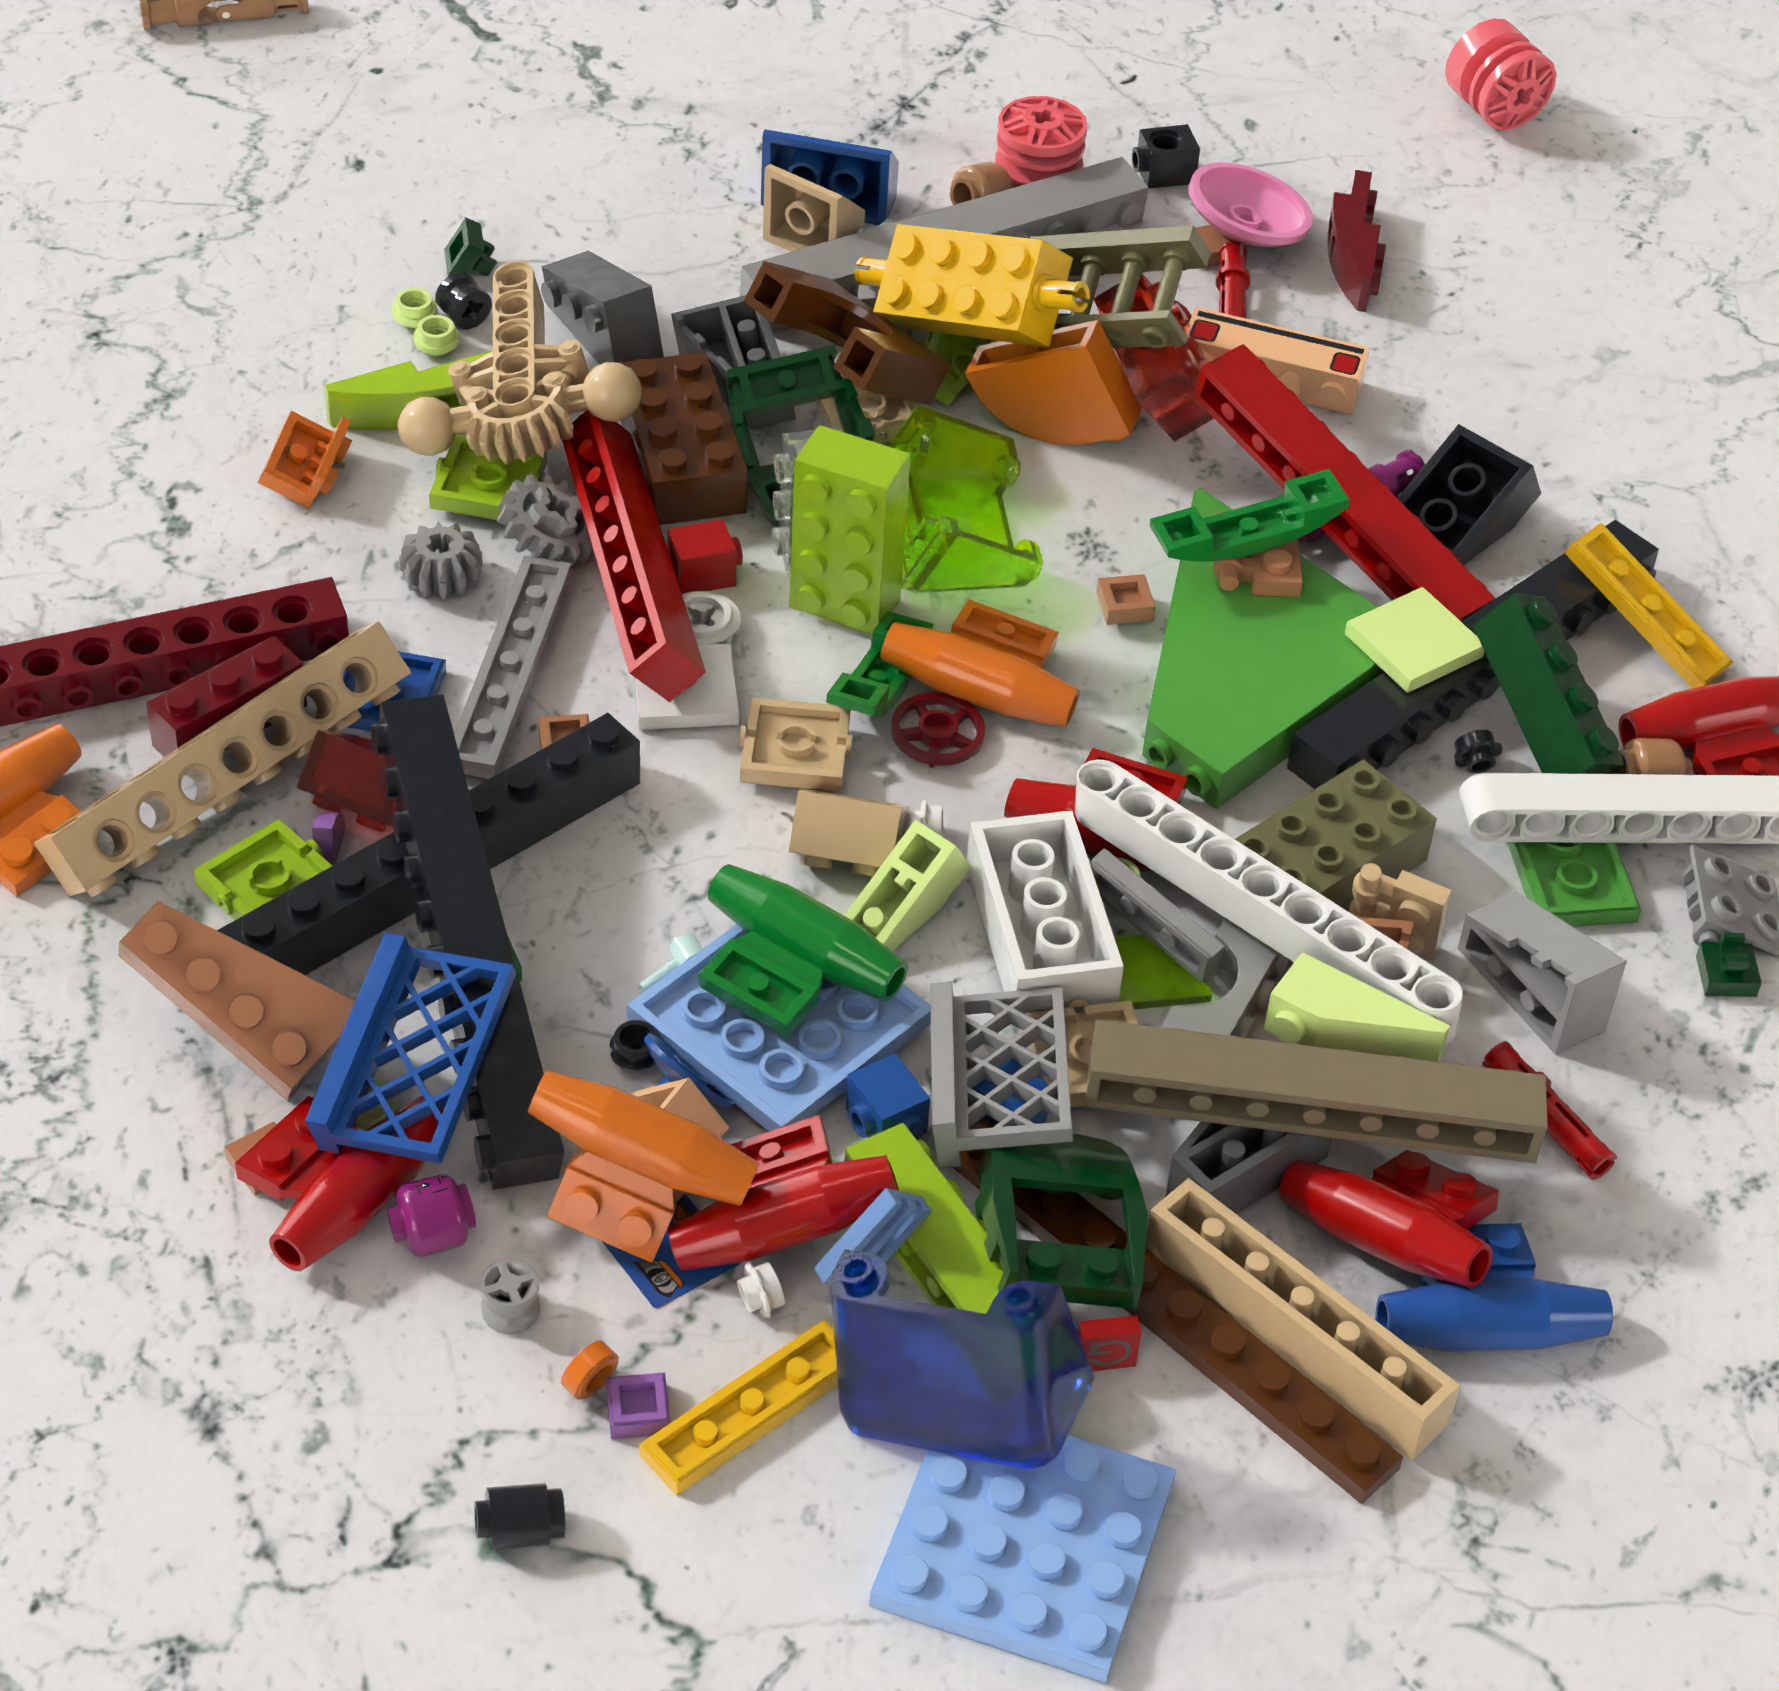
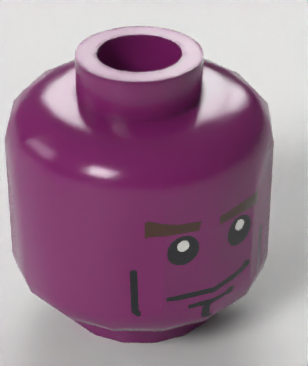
(432, 1215)

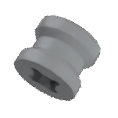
(518, 1282)

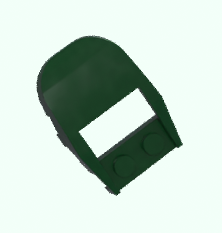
(781, 385)
(1082, 1166)

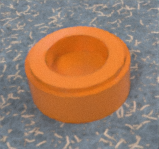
(589, 1370)

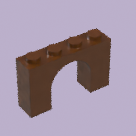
(874, 350)

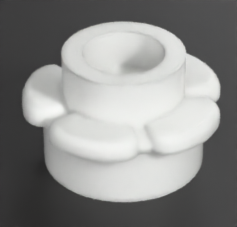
(930, 816)
(761, 1289)

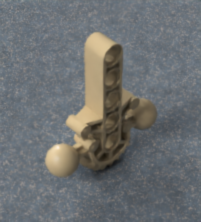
(521, 392)

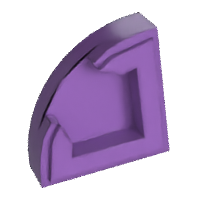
(328, 834)

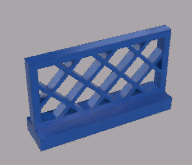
(365, 1049)

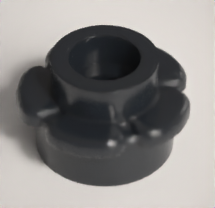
(1477, 751)
(626, 1040)

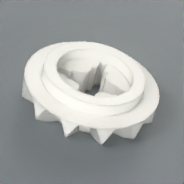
(716, 609)

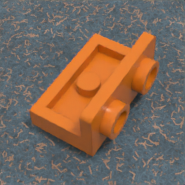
(304, 459)

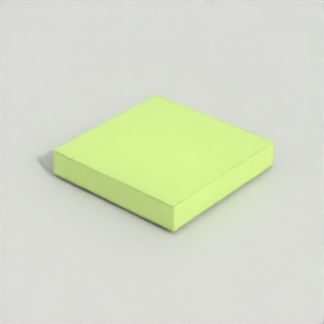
(1414, 639)

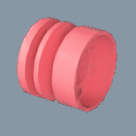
(1500, 74)
(1040, 138)

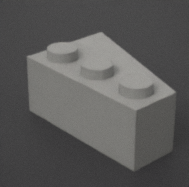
(1543, 969)

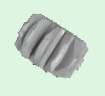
(441, 561)

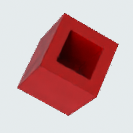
(704, 556)

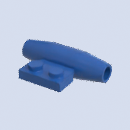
(1503, 1310)

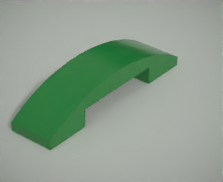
(1253, 528)
(874, 683)

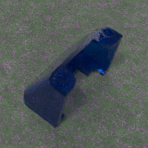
(957, 1378)

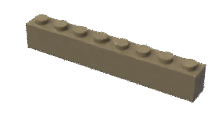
(1317, 1091)

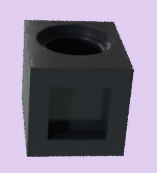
(1166, 156)

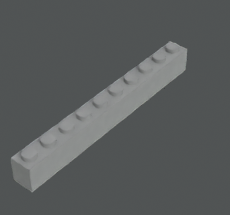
(1057, 205)

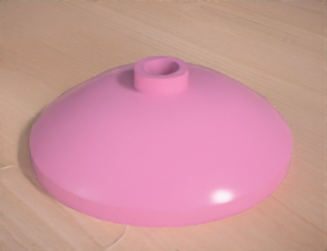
(1250, 205)

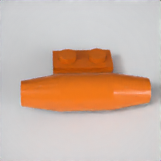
(986, 662)
(26, 808)
(632, 1162)

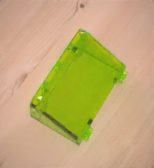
(956, 508)

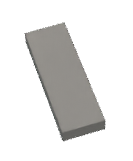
(1156, 917)

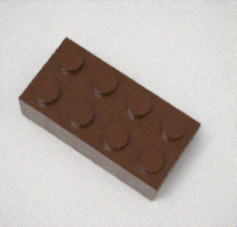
(686, 440)

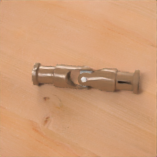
(198, 13)

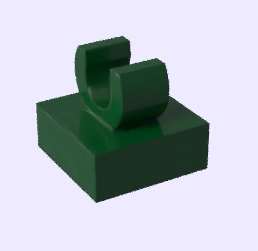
(469, 250)
(1728, 967)

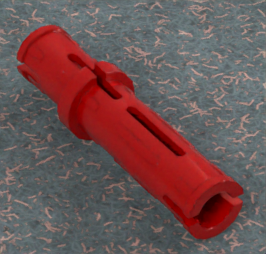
(1233, 279)
(1562, 1122)

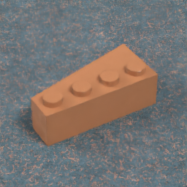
(245, 1000)

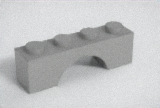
(1249, 974)

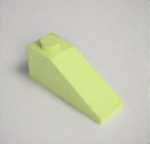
(909, 886)
(1339, 1012)

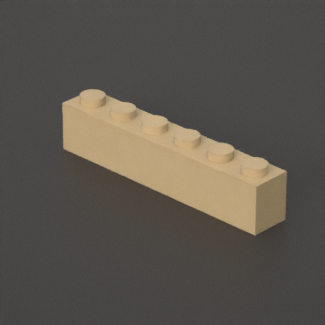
(1302, 1319)

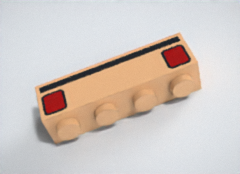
(1312, 366)

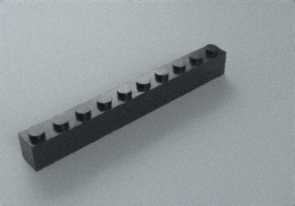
(1386, 720)
(512, 812)
(465, 919)

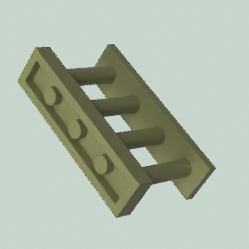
(1133, 254)

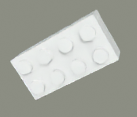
(1043, 908)

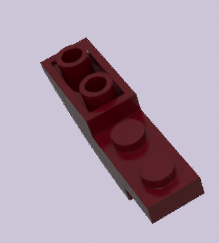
(1353, 242)

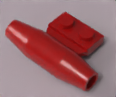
(1721, 722)
(1041, 797)
(332, 1189)
(790, 1200)
(1405, 1215)

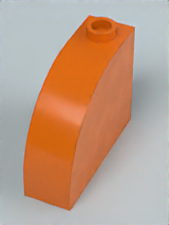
(1057, 392)

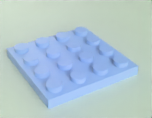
(762, 1070)
(1028, 1554)

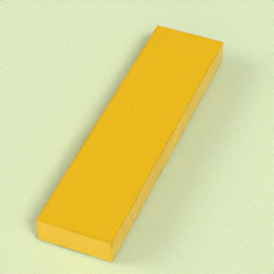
(1648, 607)
(743, 1410)

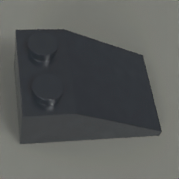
(1471, 493)

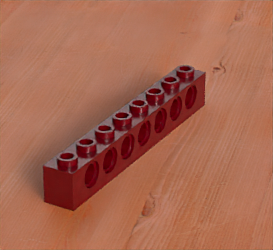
(162, 649)

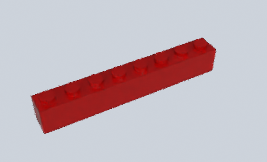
(1293, 443)
(633, 557)

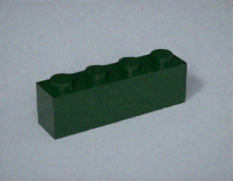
(1547, 688)

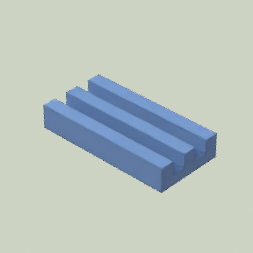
(879, 1229)

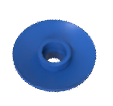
(676, 1068)

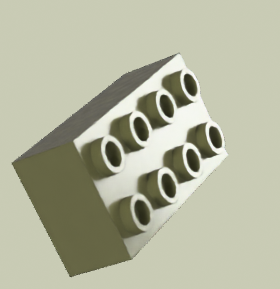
(1341, 828)

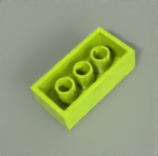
(848, 528)

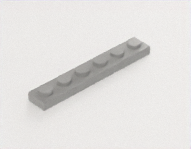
(510, 664)

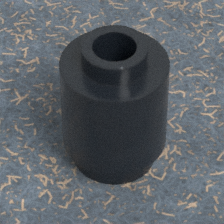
(520, 1516)

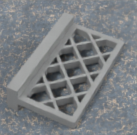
(954, 1083)

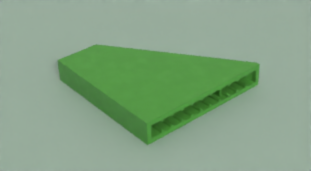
(1247, 672)

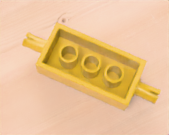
(973, 284)

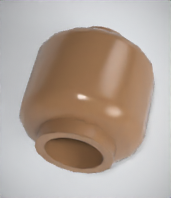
(978, 181)
(1654, 757)

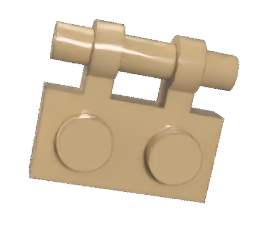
(1403, 899)

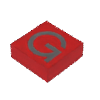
(1111, 1342)

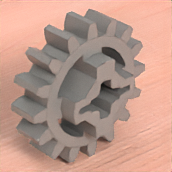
(548, 521)

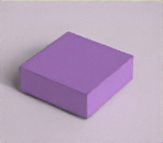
(637, 1405)

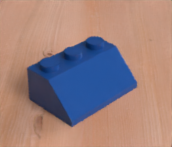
(854, 171)

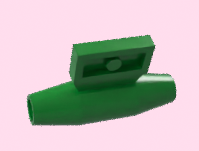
(789, 951)

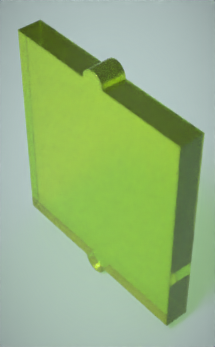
(1155, 978)

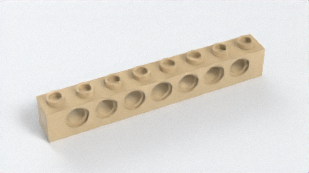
(73, 846)

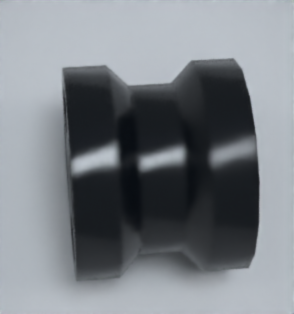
(463, 300)

